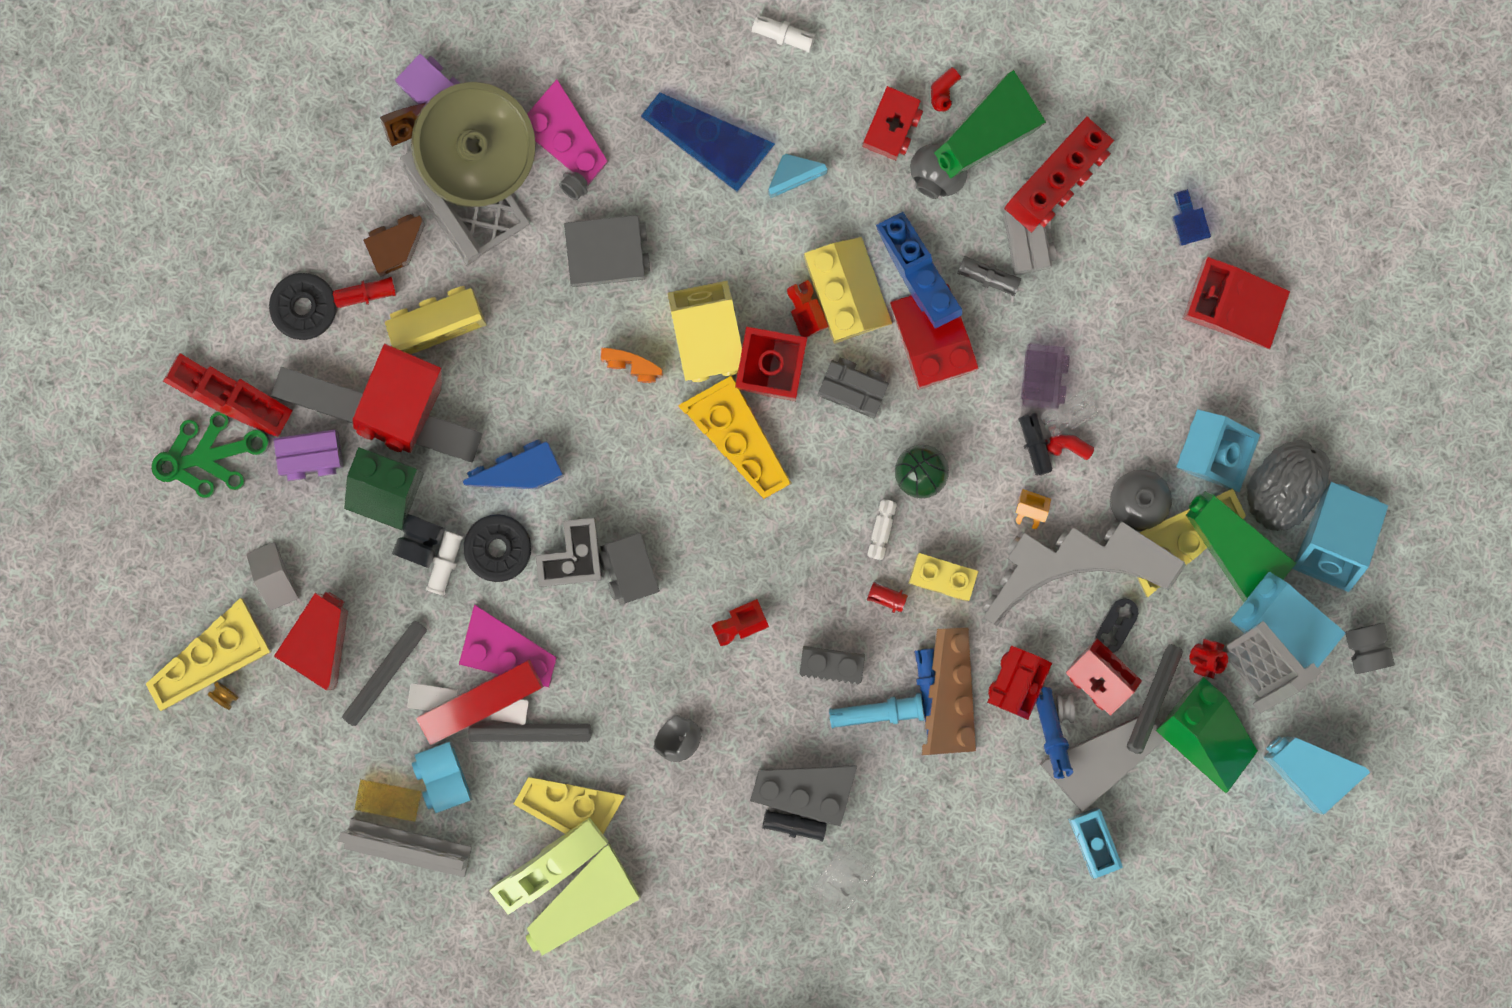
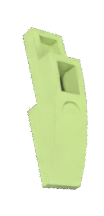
(549, 867)

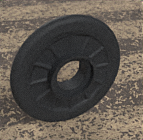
(283, 301)
(477, 548)

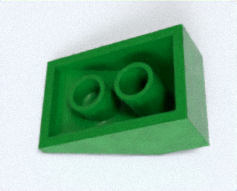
(1209, 734)

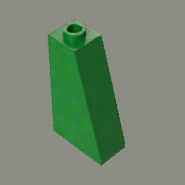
(993, 125)
(1236, 545)

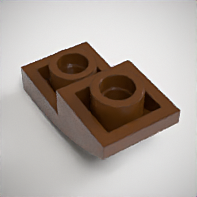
(400, 123)

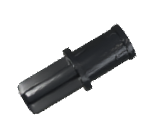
(1035, 444)

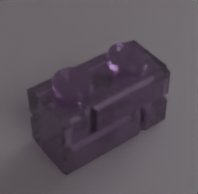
(1043, 377)

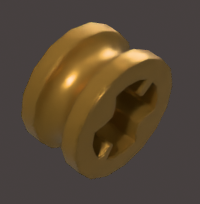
(223, 696)

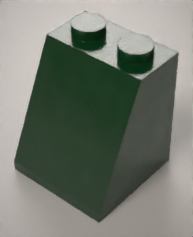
(381, 488)

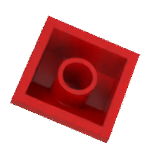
(771, 363)

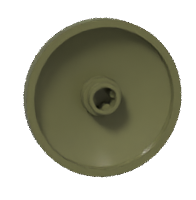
(473, 144)

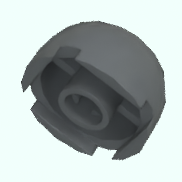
(1141, 499)

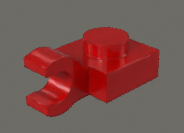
(807, 312)
(744, 621)

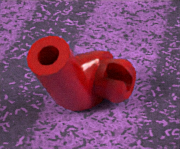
(941, 90)
(1071, 443)

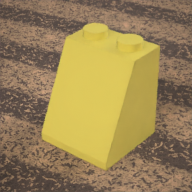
(706, 331)

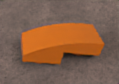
(640, 367)

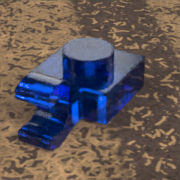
(1190, 223)

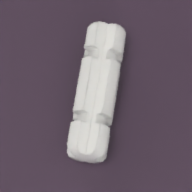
(882, 529)

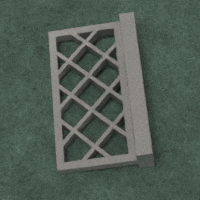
(454, 225)
(1268, 666)
(406, 847)

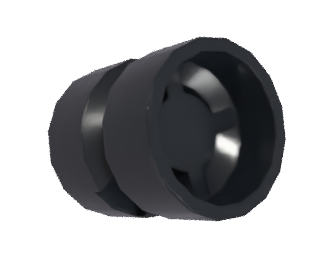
(418, 541)

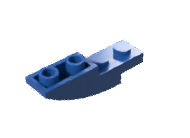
(918, 270)

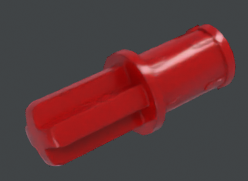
(364, 292)

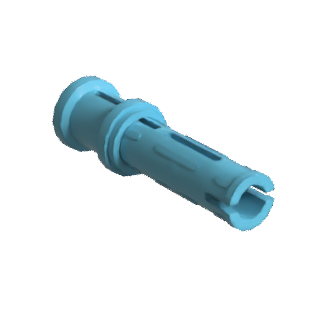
(892, 710)

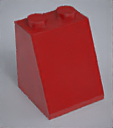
(397, 399)
(317, 640)

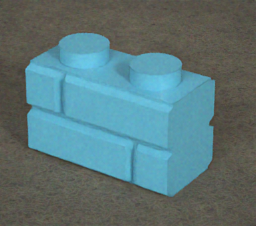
(1095, 843)

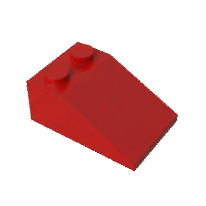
(931, 351)

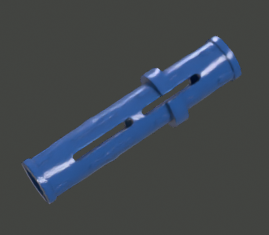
(926, 677)
(1056, 745)

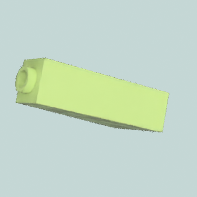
(586, 901)

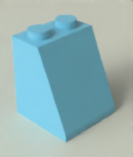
(1341, 537)
(1291, 618)
(1313, 772)

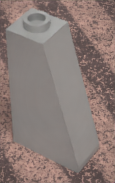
(1101, 763)

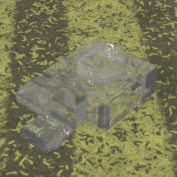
(1073, 414)

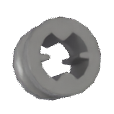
(1065, 708)

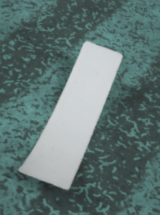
(429, 697)

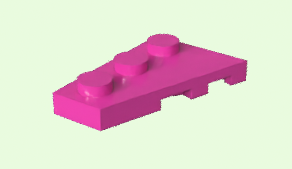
(564, 134)
(497, 648)

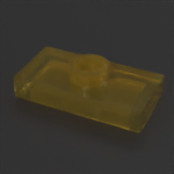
(388, 800)

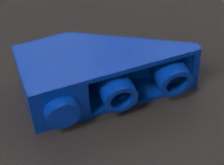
(524, 471)

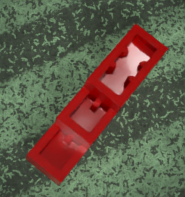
(227, 396)
(479, 702)

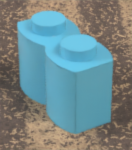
(442, 778)

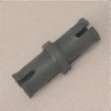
(989, 276)

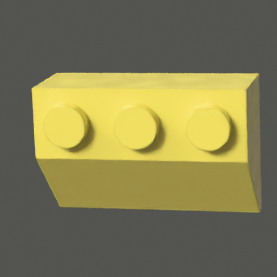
(847, 289)
(435, 321)

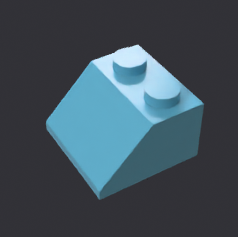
(1218, 450)

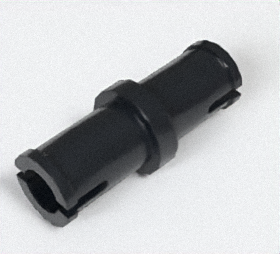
(794, 825)

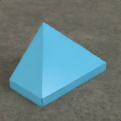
(794, 172)

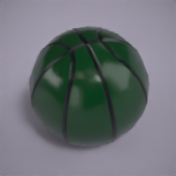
(921, 471)

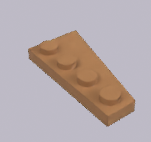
(952, 698)

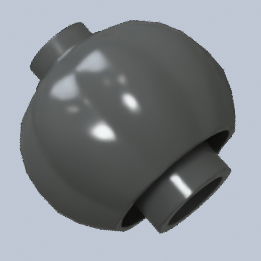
(930, 177)

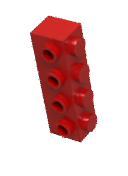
(1059, 174)

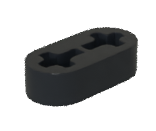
(1122, 629)

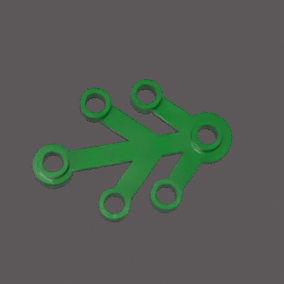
(205, 456)

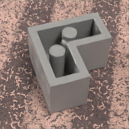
(580, 560)

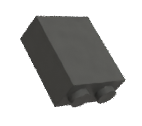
(606, 251)

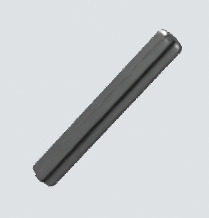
(384, 673)
(1154, 699)
(529, 733)

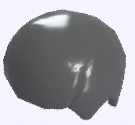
(668, 742)

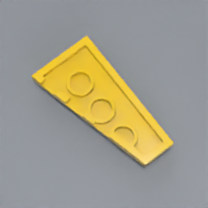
(732, 426)

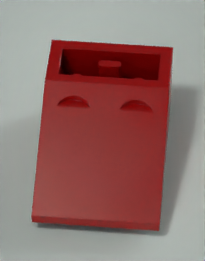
(1236, 303)

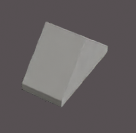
(271, 576)

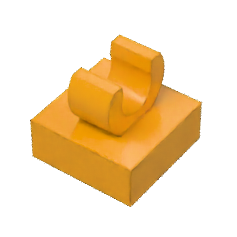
(1032, 506)

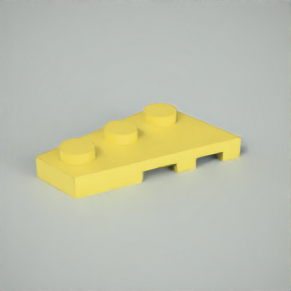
(567, 805)

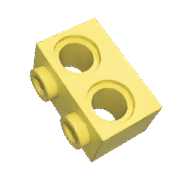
(943, 577)

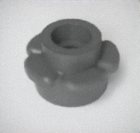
(574, 185)

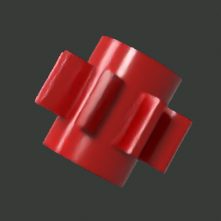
(1208, 658)

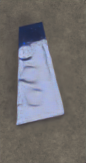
(713, 143)

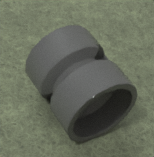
(1369, 648)

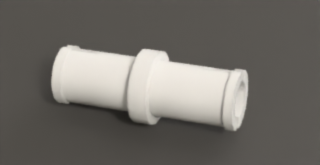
(783, 33)
(444, 563)

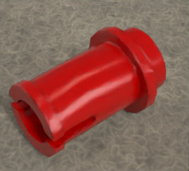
(887, 597)

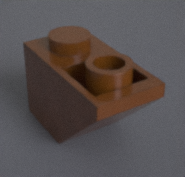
(394, 246)

